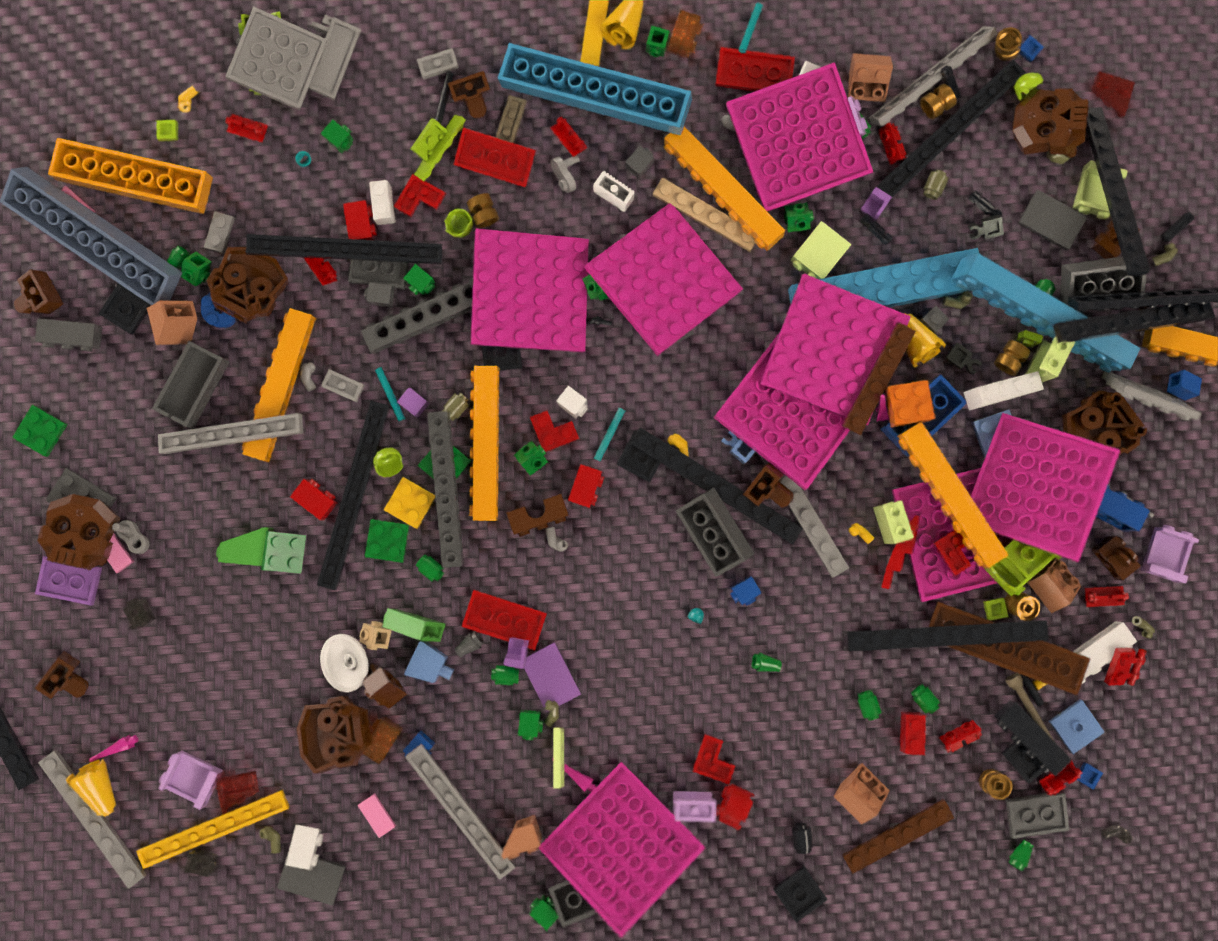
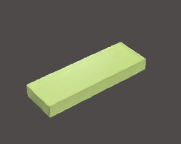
(558, 757)

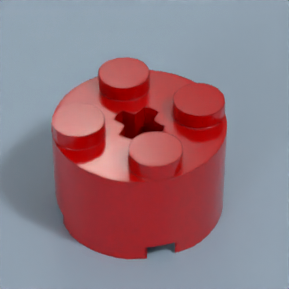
(734, 806)

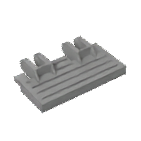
(336, 56)

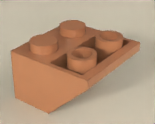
(869, 77)
(172, 322)
(1055, 585)
(862, 794)
(524, 837)

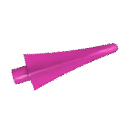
(882, 410)
(121, 745)
(582, 780)

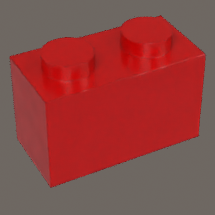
(359, 220)
(585, 486)
(314, 499)
(912, 733)

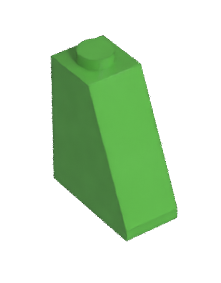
(244, 549)
(413, 625)

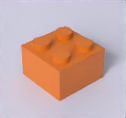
(909, 403)

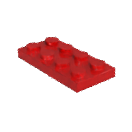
(752, 69)
(494, 157)
(503, 618)

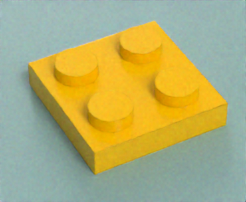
(410, 503)

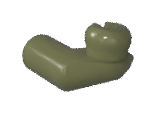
(1057, 158)
(1167, 256)
(959, 302)
(1147, 629)
(551, 706)
(272, 836)

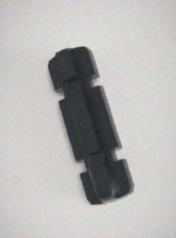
(949, 79)
(984, 205)
(1177, 227)
(876, 229)

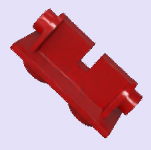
(246, 128)
(889, 136)
(568, 137)
(322, 270)
(1105, 596)
(953, 739)
(1054, 784)

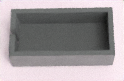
(190, 385)

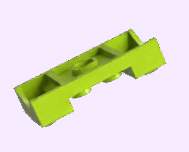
(1019, 566)

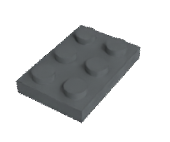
(73, 483)

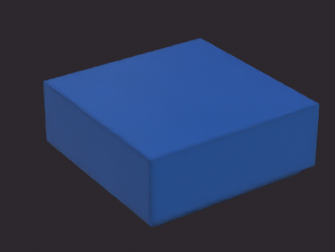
(1030, 48)
(1090, 775)

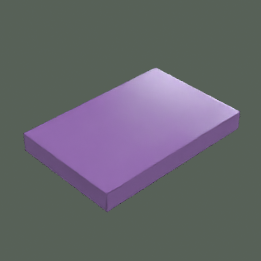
(68, 582)
(551, 676)

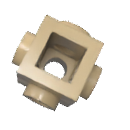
(375, 635)

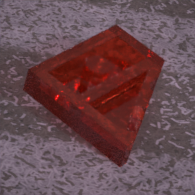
(1113, 91)
(236, 789)

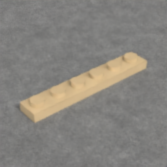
(703, 213)

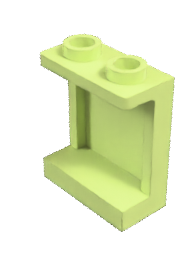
(1090, 193)
(820, 252)
(1049, 359)
(893, 522)

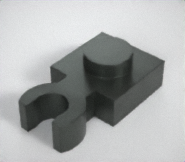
(989, 228)
(960, 357)

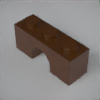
(554, 511)

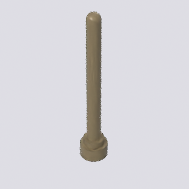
(1015, 682)

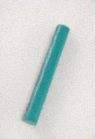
(750, 28)
(389, 393)
(609, 434)

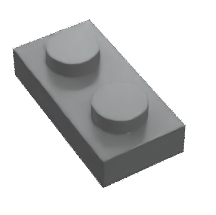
(437, 63)
(219, 232)
(343, 385)

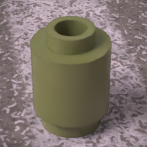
(935, 184)
(456, 405)

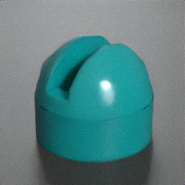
(300, 155)
(696, 615)

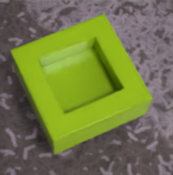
(167, 130)
(1029, 338)
(995, 609)

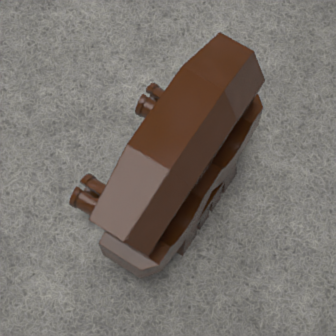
(1064, 122)
(253, 273)
(1104, 408)
(81, 516)
(346, 732)

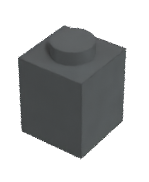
(639, 162)
(380, 294)
(934, 319)

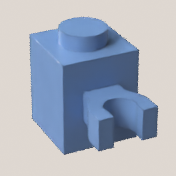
(739, 449)

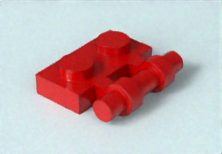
(1120, 666)

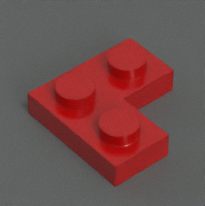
(416, 192)
(551, 437)
(950, 550)
(708, 762)

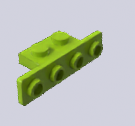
(434, 142)

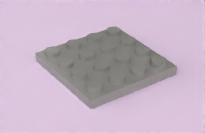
(276, 58)
(1150, 396)

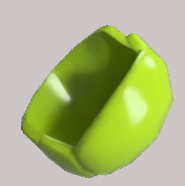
(1027, 83)
(459, 223)
(388, 462)

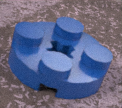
(212, 316)

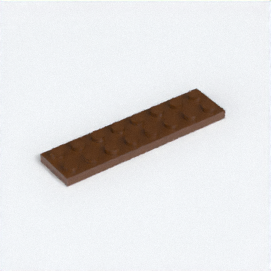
(1030, 658)

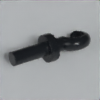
(598, 321)

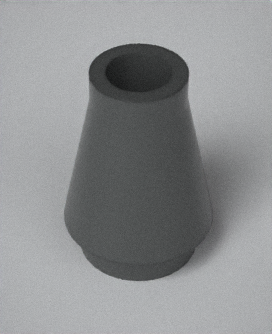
(471, 643)

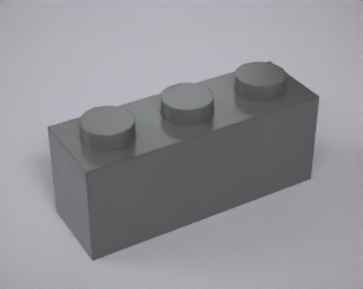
(68, 334)

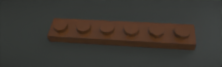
(878, 378)
(898, 836)

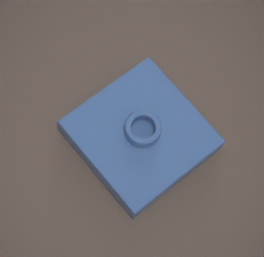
(1076, 726)

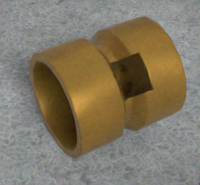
(1008, 43)
(935, 102)
(482, 209)
(1011, 359)
(1022, 606)
(995, 784)

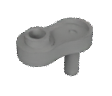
(559, 167)
(132, 536)

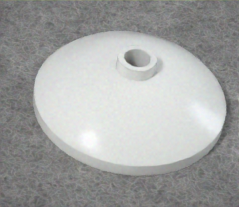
(344, 662)

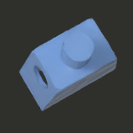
(428, 663)

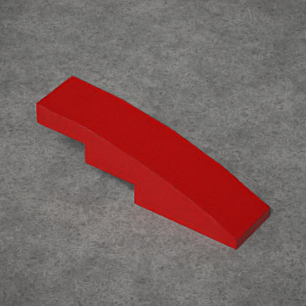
(898, 555)

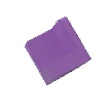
(876, 203)
(413, 402)
(516, 653)

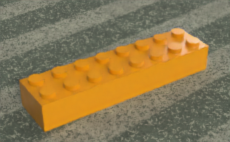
(130, 175)

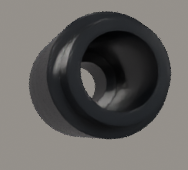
(802, 838)

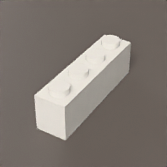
(1003, 390)
(1102, 646)

